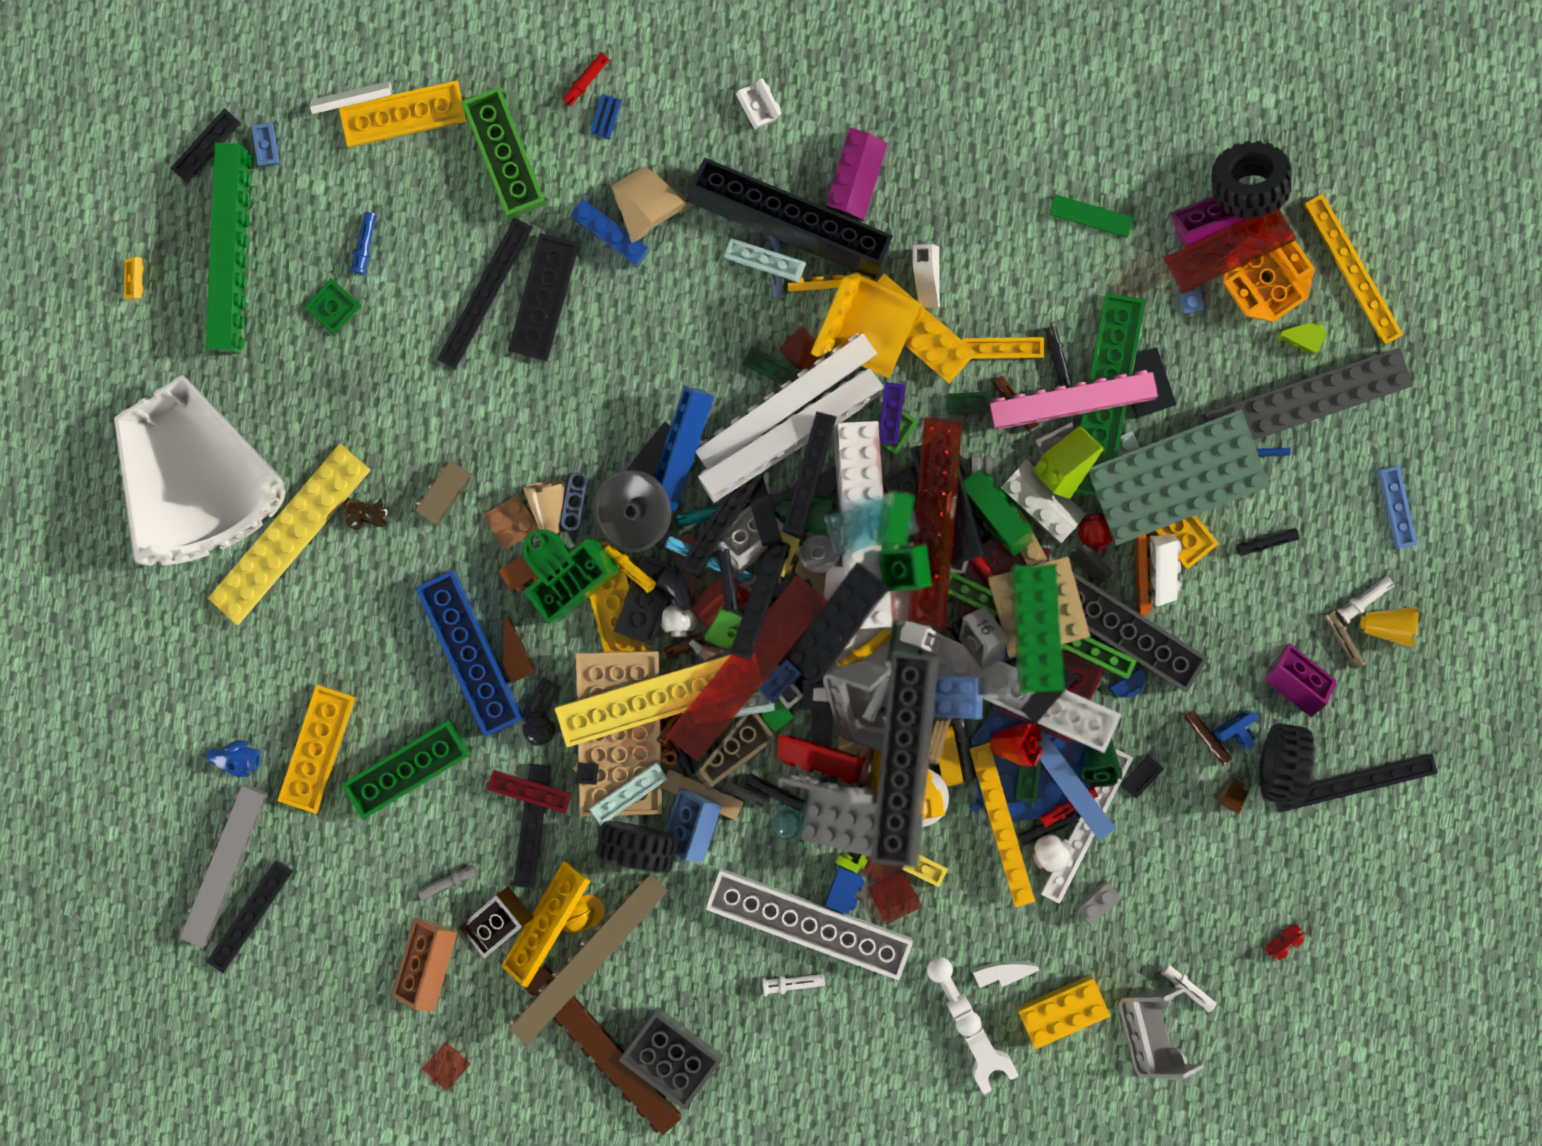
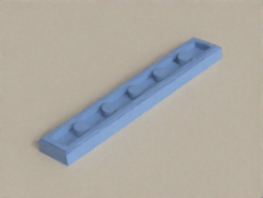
(1074, 789)

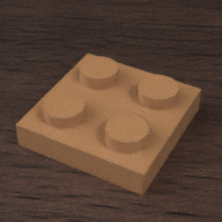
(511, 521)

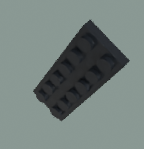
(543, 297)
(965, 536)
(837, 623)

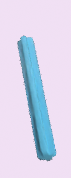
(683, 549)

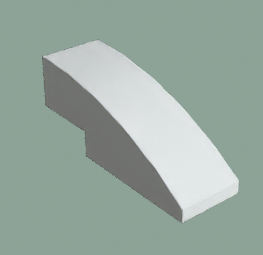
(1004, 972)

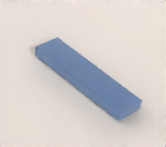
(1397, 507)

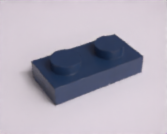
(779, 681)

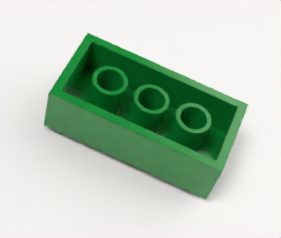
(997, 513)

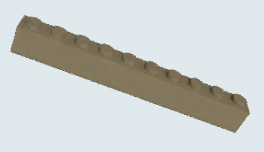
(588, 959)

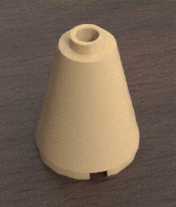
(546, 503)

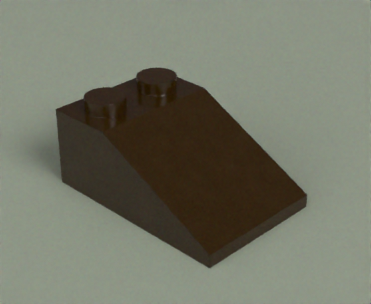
(496, 922)

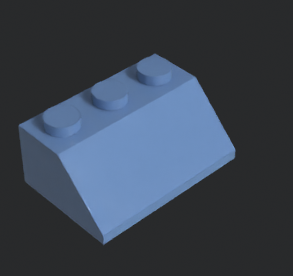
(693, 823)

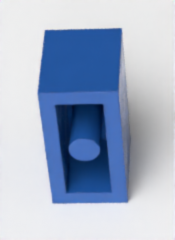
(843, 890)

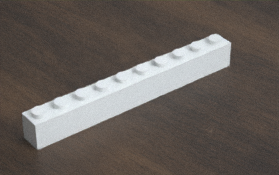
(787, 401)
(789, 436)

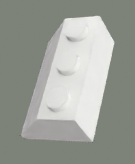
(1164, 568)

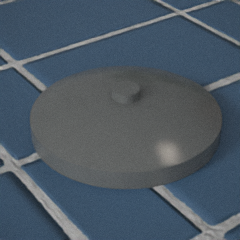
(632, 511)

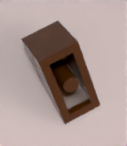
(1232, 795)

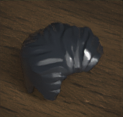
(538, 728)

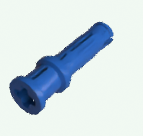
(362, 253)

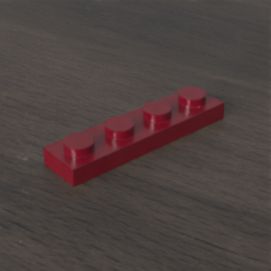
(529, 791)

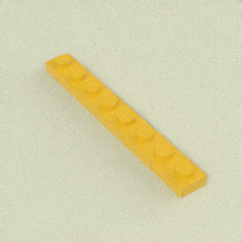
(1353, 269)
(1001, 825)

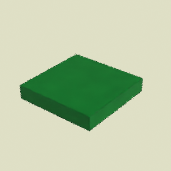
(332, 306)

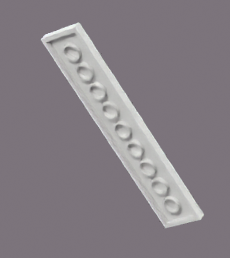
(1068, 715)

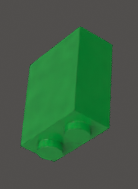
(894, 521)

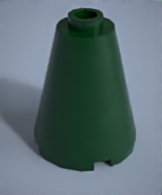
(816, 522)
(1101, 767)

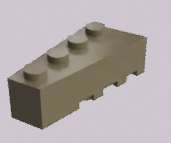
(740, 745)

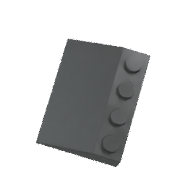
(671, 1058)

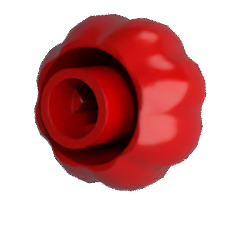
(1095, 532)

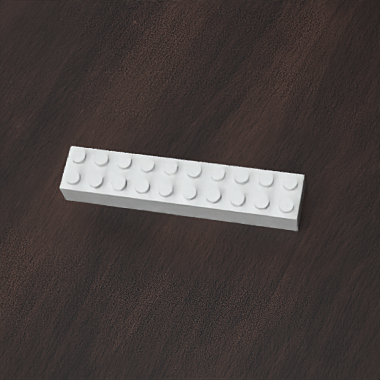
(859, 484)
(809, 924)

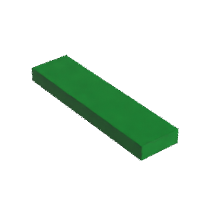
(1091, 216)

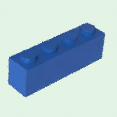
(609, 233)

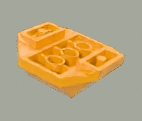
(1288, 284)

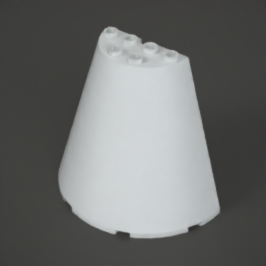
(189, 477)

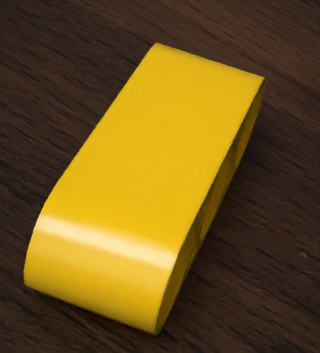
(949, 761)

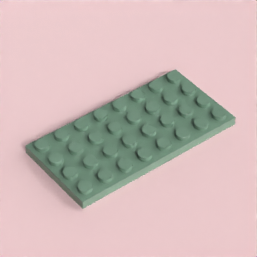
(1178, 477)

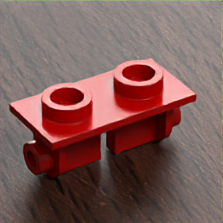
(1279, 948)

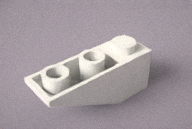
(927, 274)

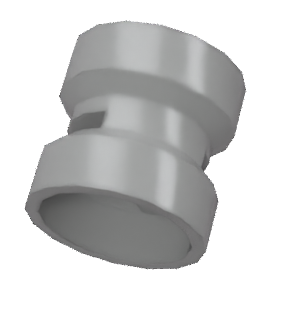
(983, 464)

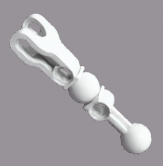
(969, 1025)

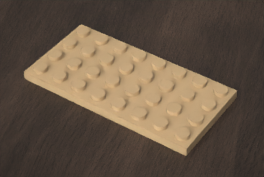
(626, 751)

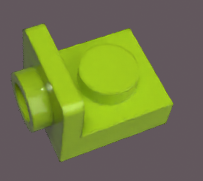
(847, 861)

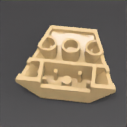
(647, 201)

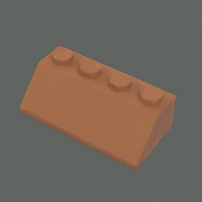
(424, 965)

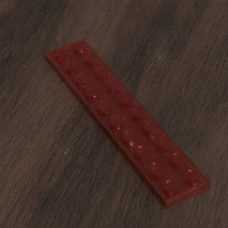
(936, 516)
(741, 677)

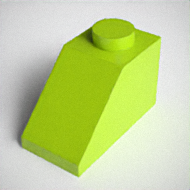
(1305, 337)

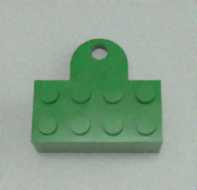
(564, 575)

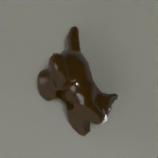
(360, 512)

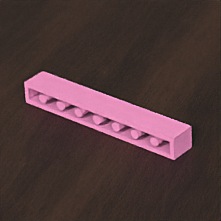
(1073, 401)

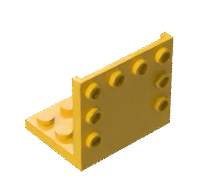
(869, 310)

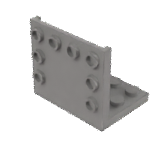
(837, 814)

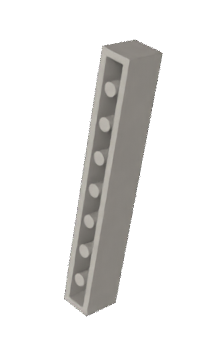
(224, 865)

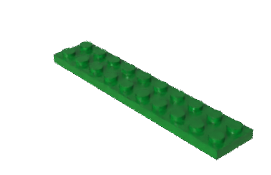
(1112, 357)

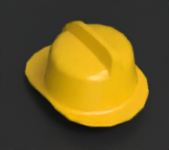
(585, 915)

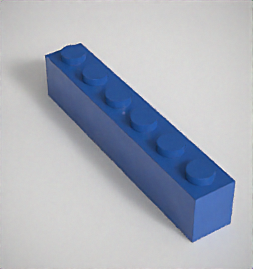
(682, 442)

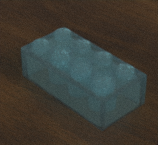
(858, 527)

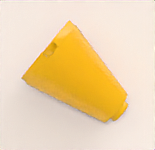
(1392, 625)

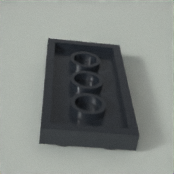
(643, 610)

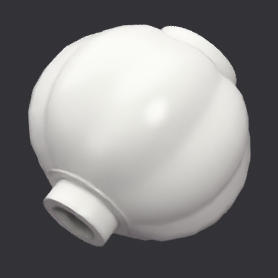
(677, 621)
(1052, 853)

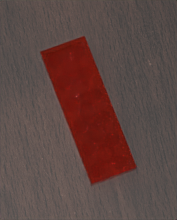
(1228, 250)

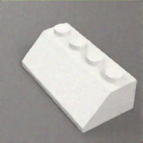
(1050, 511)

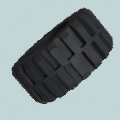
(1251, 160)
(1287, 764)
(636, 847)

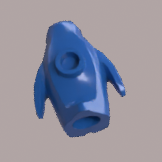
(235, 758)

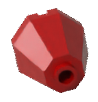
(1018, 744)

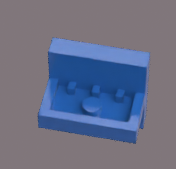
(1236, 728)

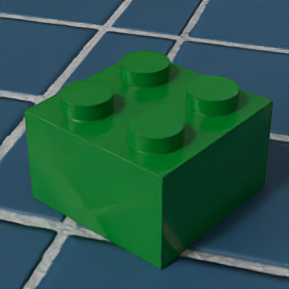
(905, 568)

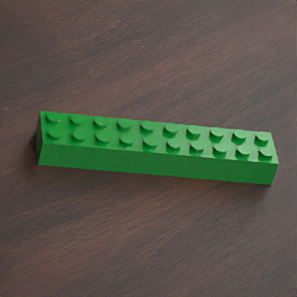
(228, 248)

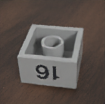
(983, 637)

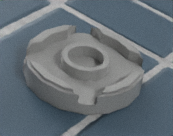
(817, 554)

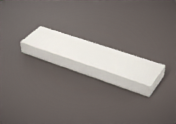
(350, 97)

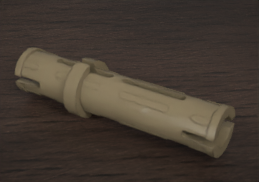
(1344, 639)

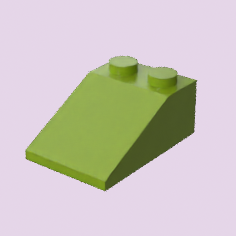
(1068, 462)

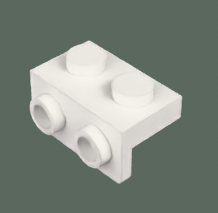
(759, 104)

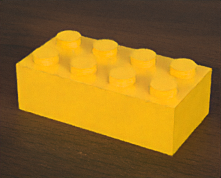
(1063, 1011)

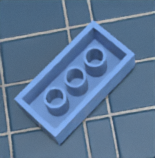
(959, 697)

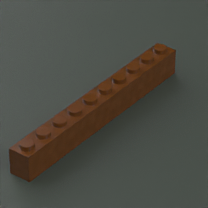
(607, 1052)

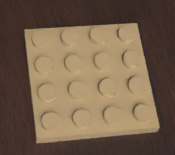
(1071, 614)

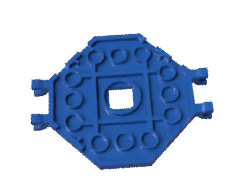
(1048, 791)

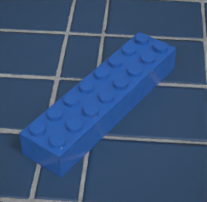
(469, 653)

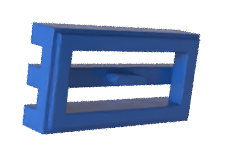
(599, 110)

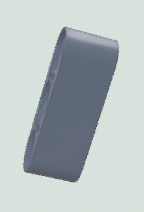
(572, 491)

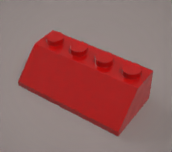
(820, 758)

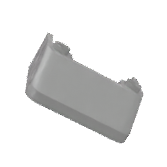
(849, 697)
(1149, 1038)

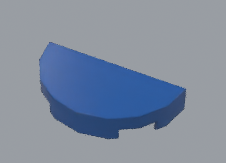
(1130, 686)

